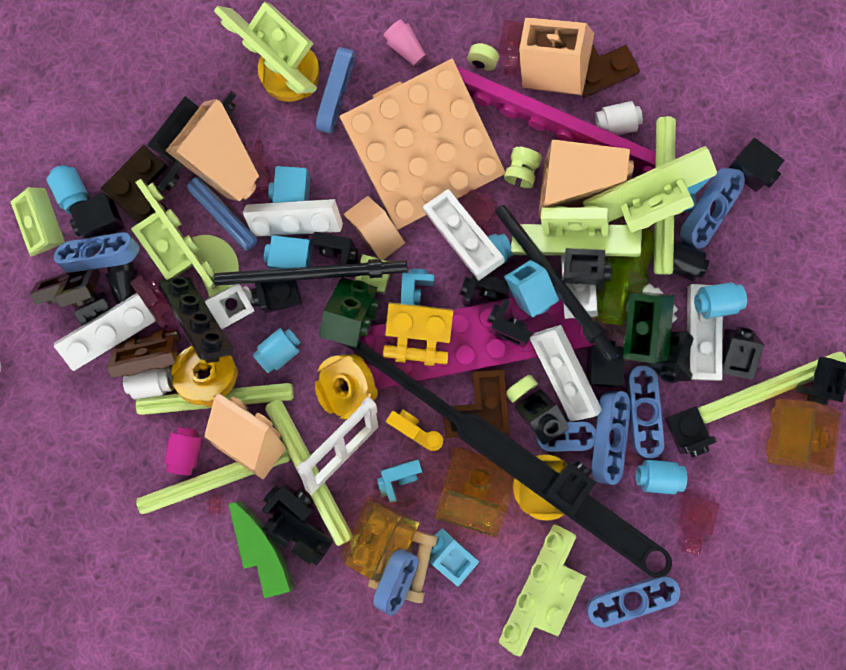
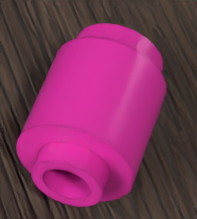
(182, 451)

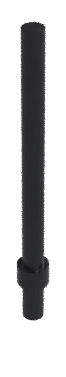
(374, 269)
(593, 329)

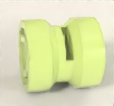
(523, 166)

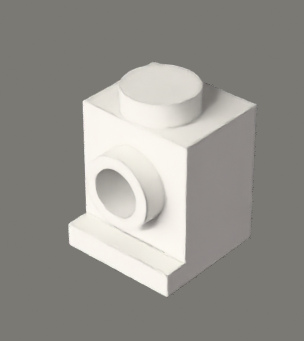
(227, 317)

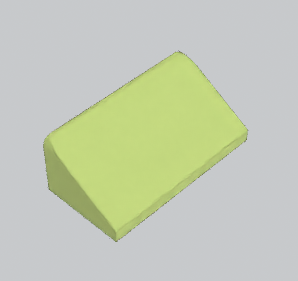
(37, 220)

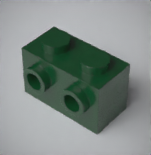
(349, 312)
(648, 327)

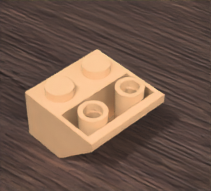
(555, 55)
(244, 436)

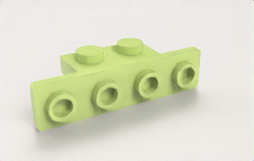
(275, 40)
(656, 192)
(580, 230)
(166, 243)
(546, 594)

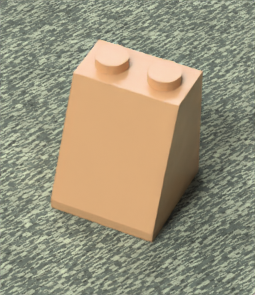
(215, 152)
(580, 172)

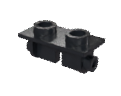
(310, 542)

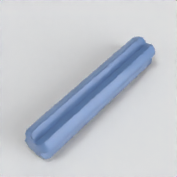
(222, 213)

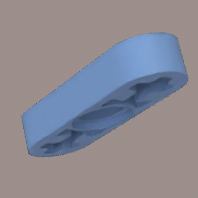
(336, 84)
(724, 191)
(114, 251)
(654, 402)
(614, 406)
(652, 585)

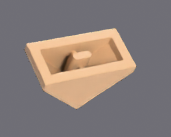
(375, 228)

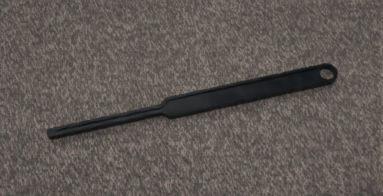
(528, 470)

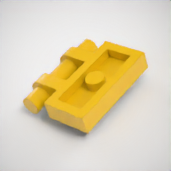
(418, 323)
(408, 424)

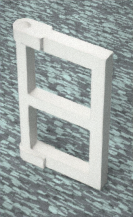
(368, 411)

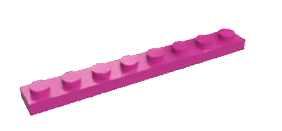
(543, 117)

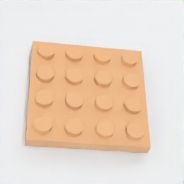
(422, 142)

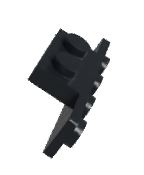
(170, 130)
(195, 319)

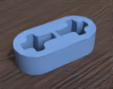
(571, 445)
(395, 581)

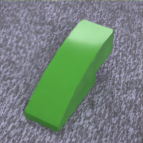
(260, 551)

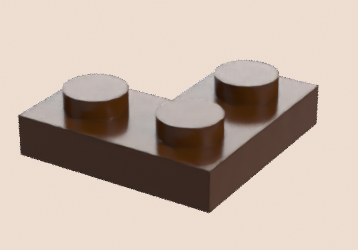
(608, 70)
(489, 401)

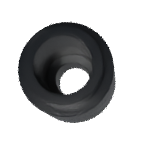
(689, 261)

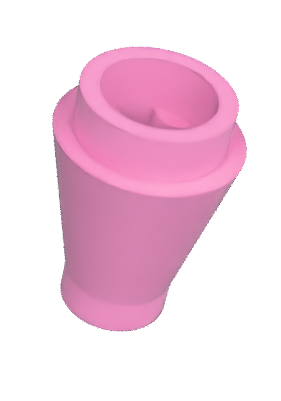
(404, 42)

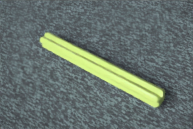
(664, 228)
(762, 391)
(247, 395)
(298, 452)
(197, 485)

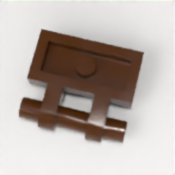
(144, 353)

